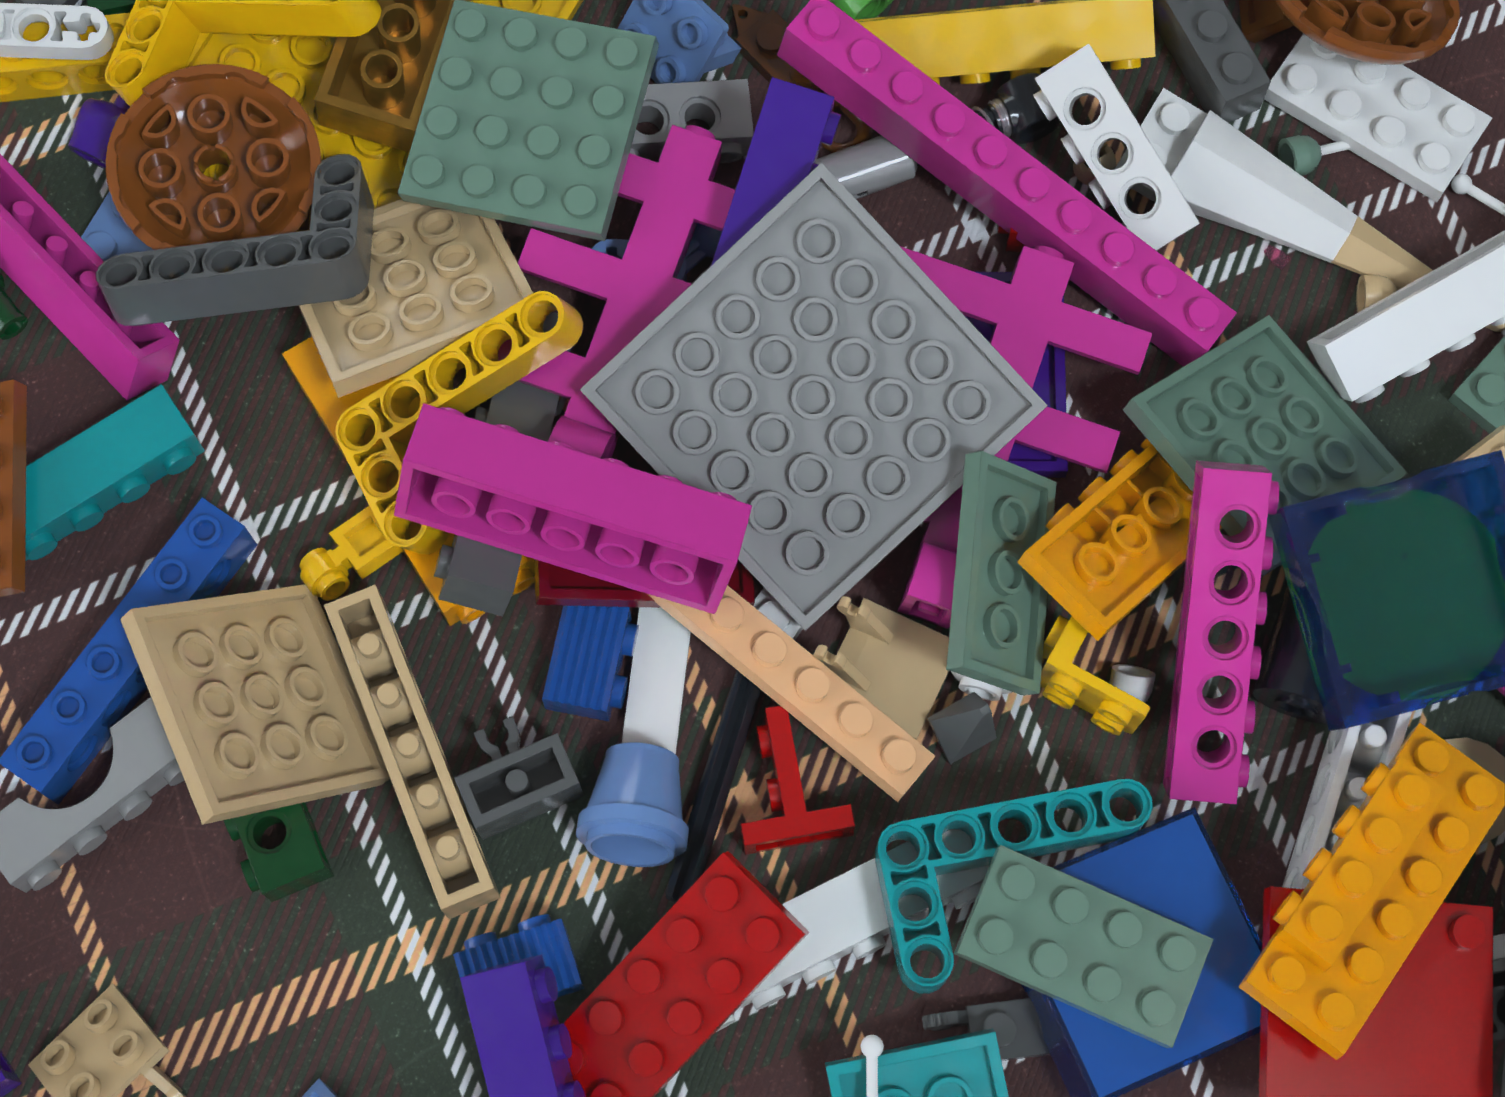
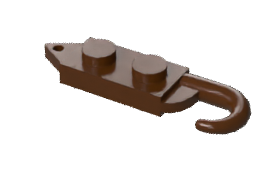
(760, 41)

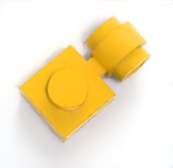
(358, 546)

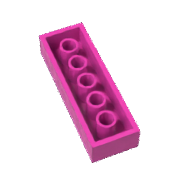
(570, 508)

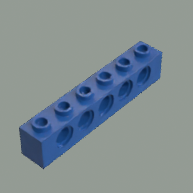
(106, 677)

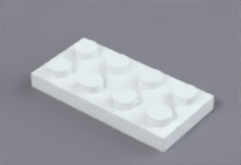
(1381, 113)

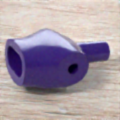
(94, 128)

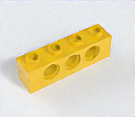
(56, 77)

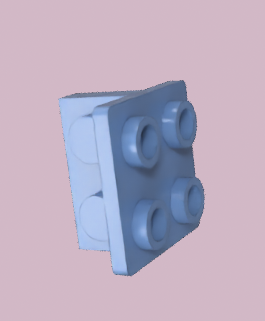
(688, 36)

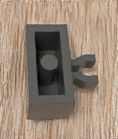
(517, 784)

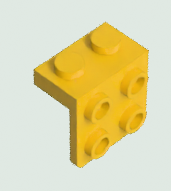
(1070, 685)

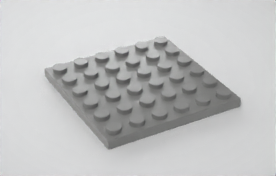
(817, 390)

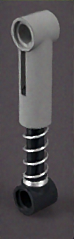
(880, 164)

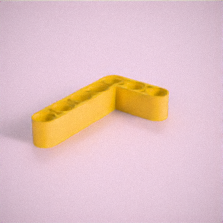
(164, 32)
(434, 384)

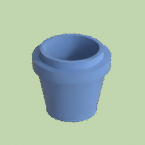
(635, 808)

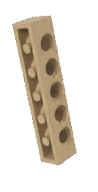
(412, 752)

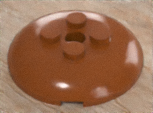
(1376, 29)
(203, 120)

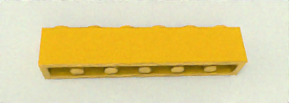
(1018, 36)

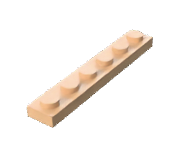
(807, 691)

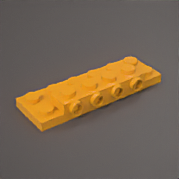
(1116, 542)
(1374, 890)

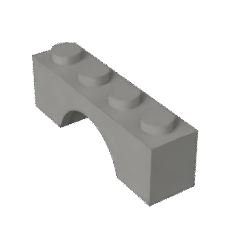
(42, 839)

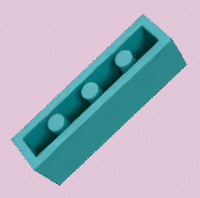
(105, 467)

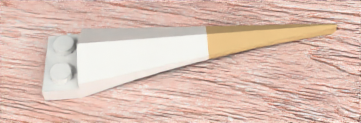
(1251, 190)

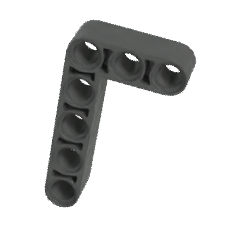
(254, 272)

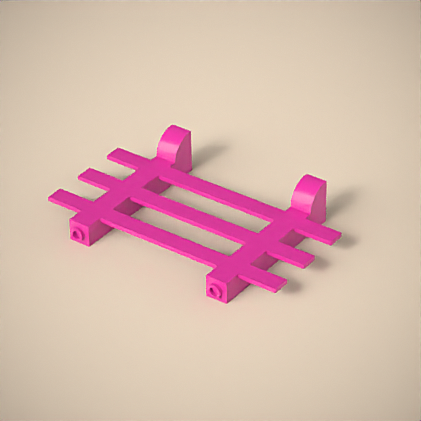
(645, 282)

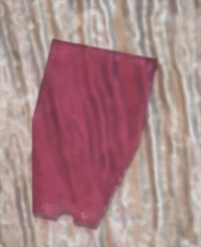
(1277, 257)

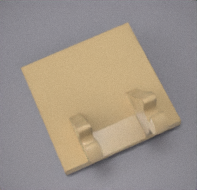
(890, 662)
(103, 1052)

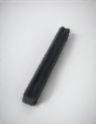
(715, 785)

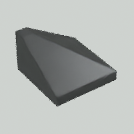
(963, 727)

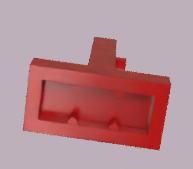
(786, 794)

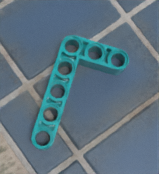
(981, 826)

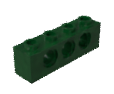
(293, 864)

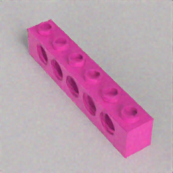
(1219, 773)

